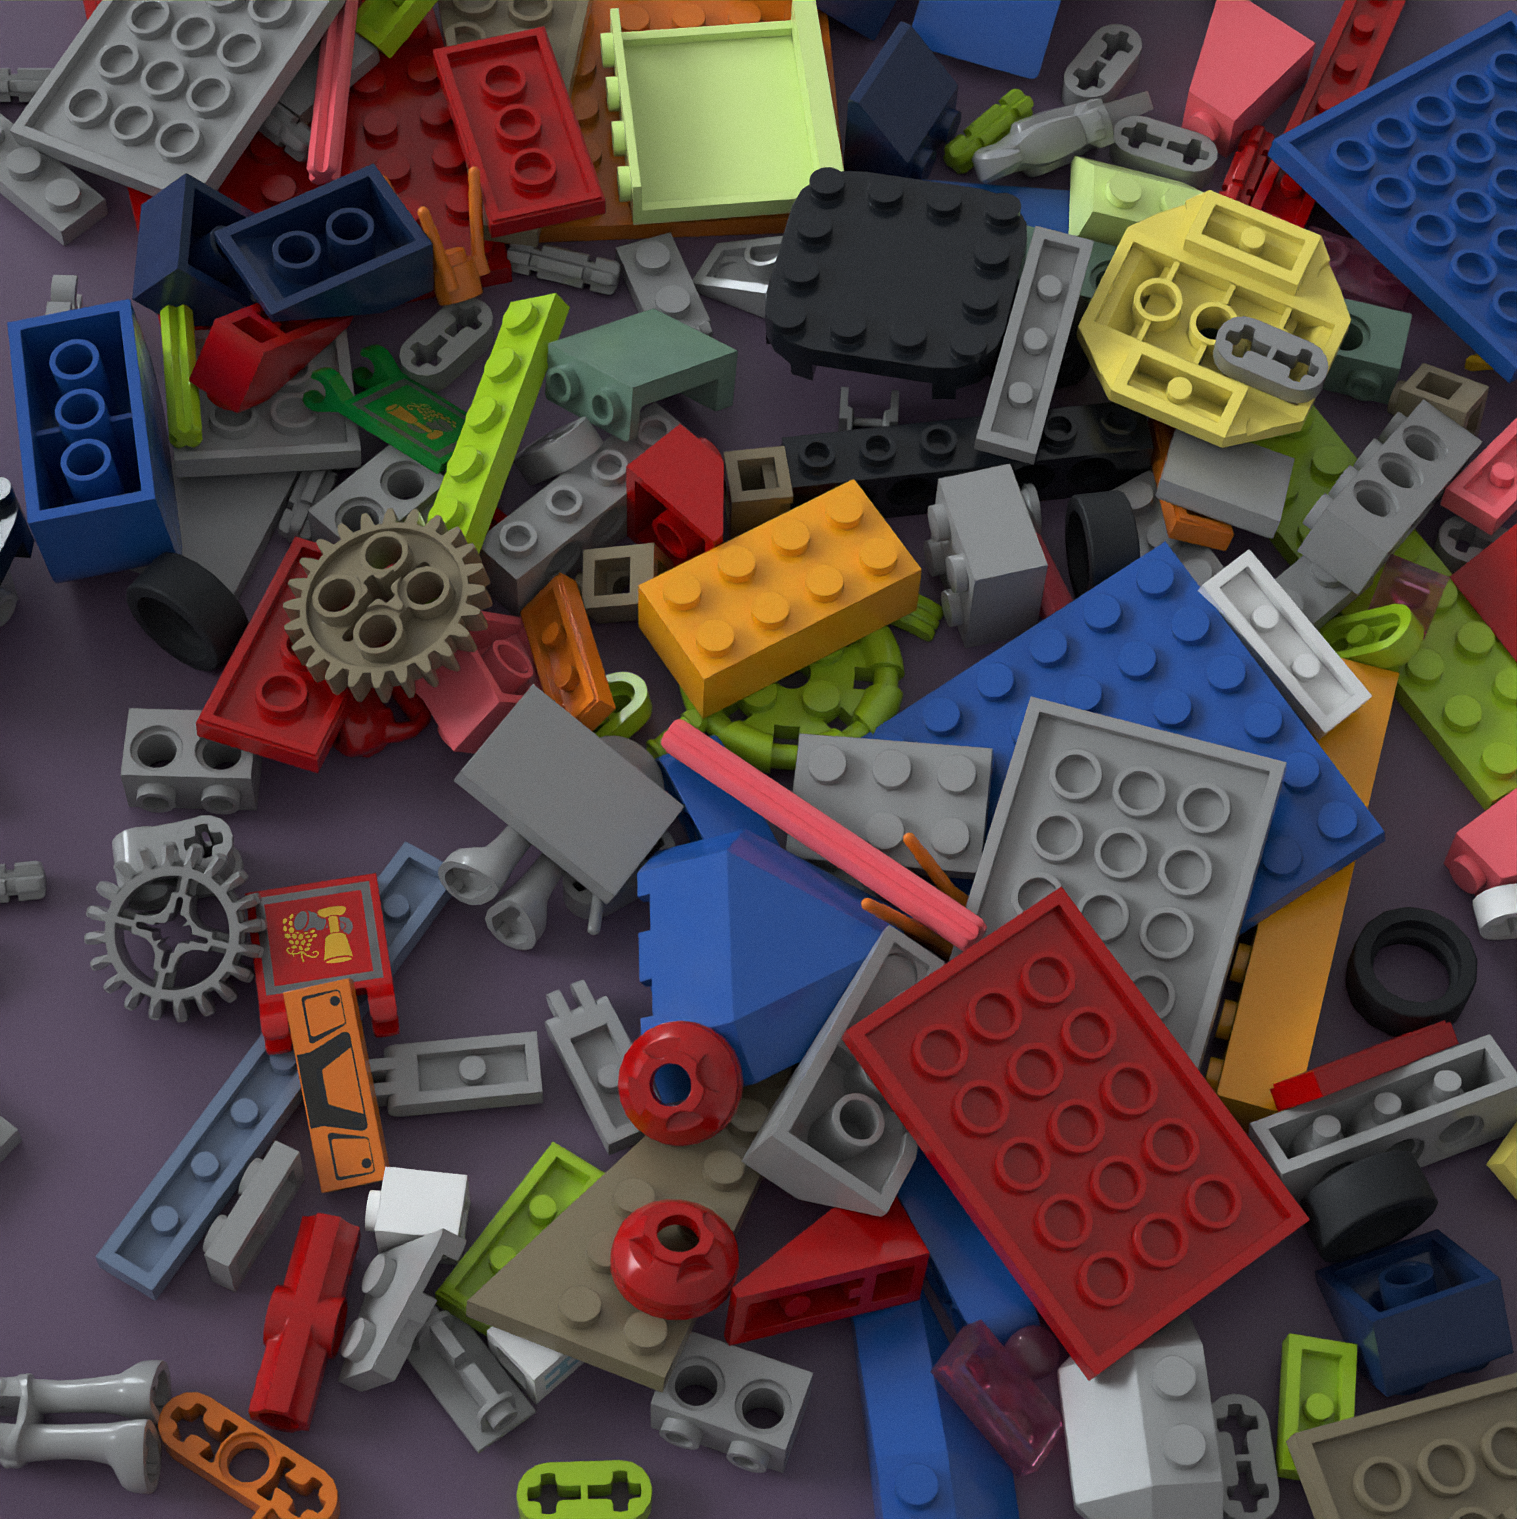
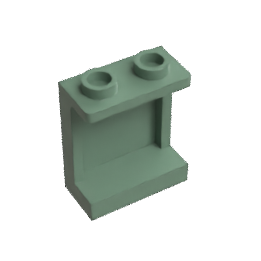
(635, 362)

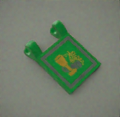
(392, 408)

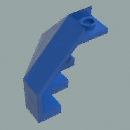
(748, 948)

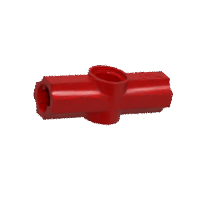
(305, 1323)

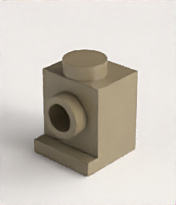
(1448, 392)
(755, 487)
(610, 571)

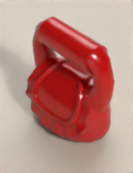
(373, 726)

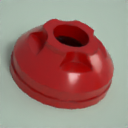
(713, 1075)
(668, 1281)

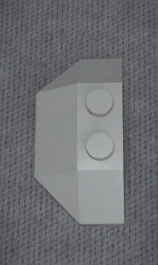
(1144, 1432)

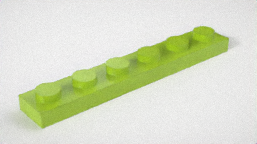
(498, 416)

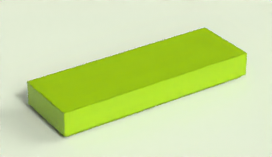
(537, 1201)

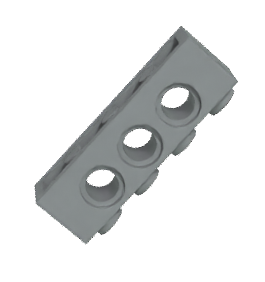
(1386, 494)
(567, 516)
(1421, 1108)

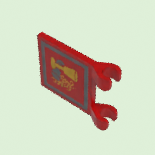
(321, 937)

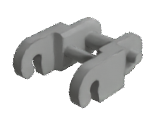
(847, 418)

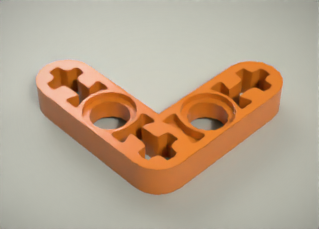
(218, 1420)

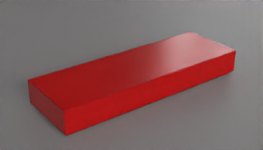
(1363, 1065)

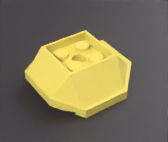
(1195, 273)

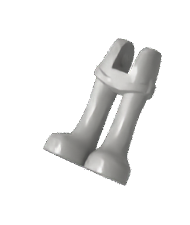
(481, 872)
(126, 1446)

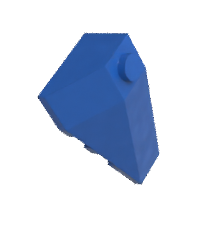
(919, 1442)

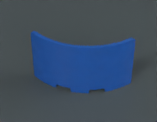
(989, 32)

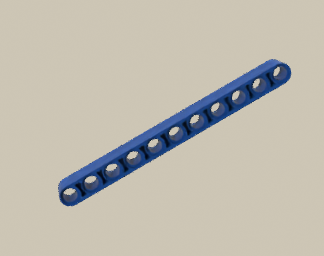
(961, 1262)

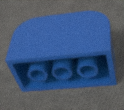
(92, 442)

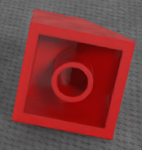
(677, 496)

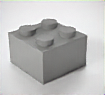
(985, 556)

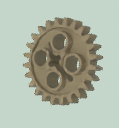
(387, 605)

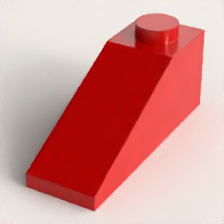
(254, 358)
(829, 1273)

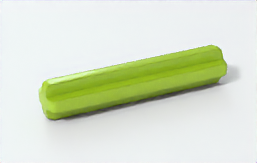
(179, 361)

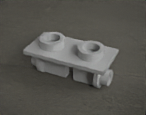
(467, 1380)

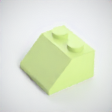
(1113, 197)

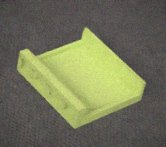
(719, 116)

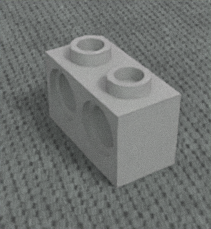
(374, 490)
(190, 776)
(739, 1384)

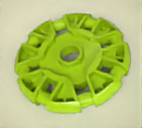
(809, 709)

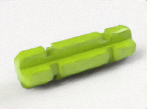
(987, 129)

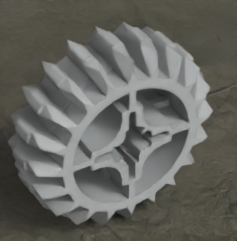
(166, 962)

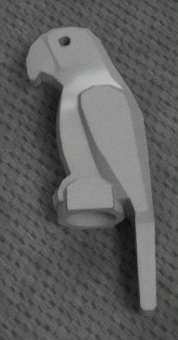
(1056, 136)

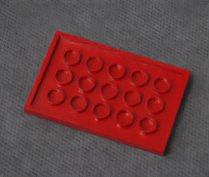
(1074, 1131)

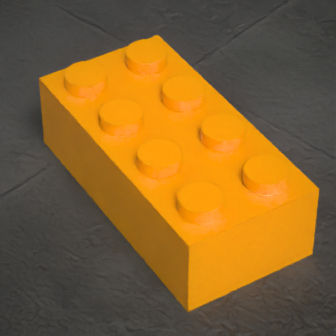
(778, 598)

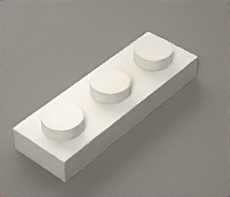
(1285, 644)

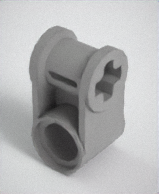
(184, 833)

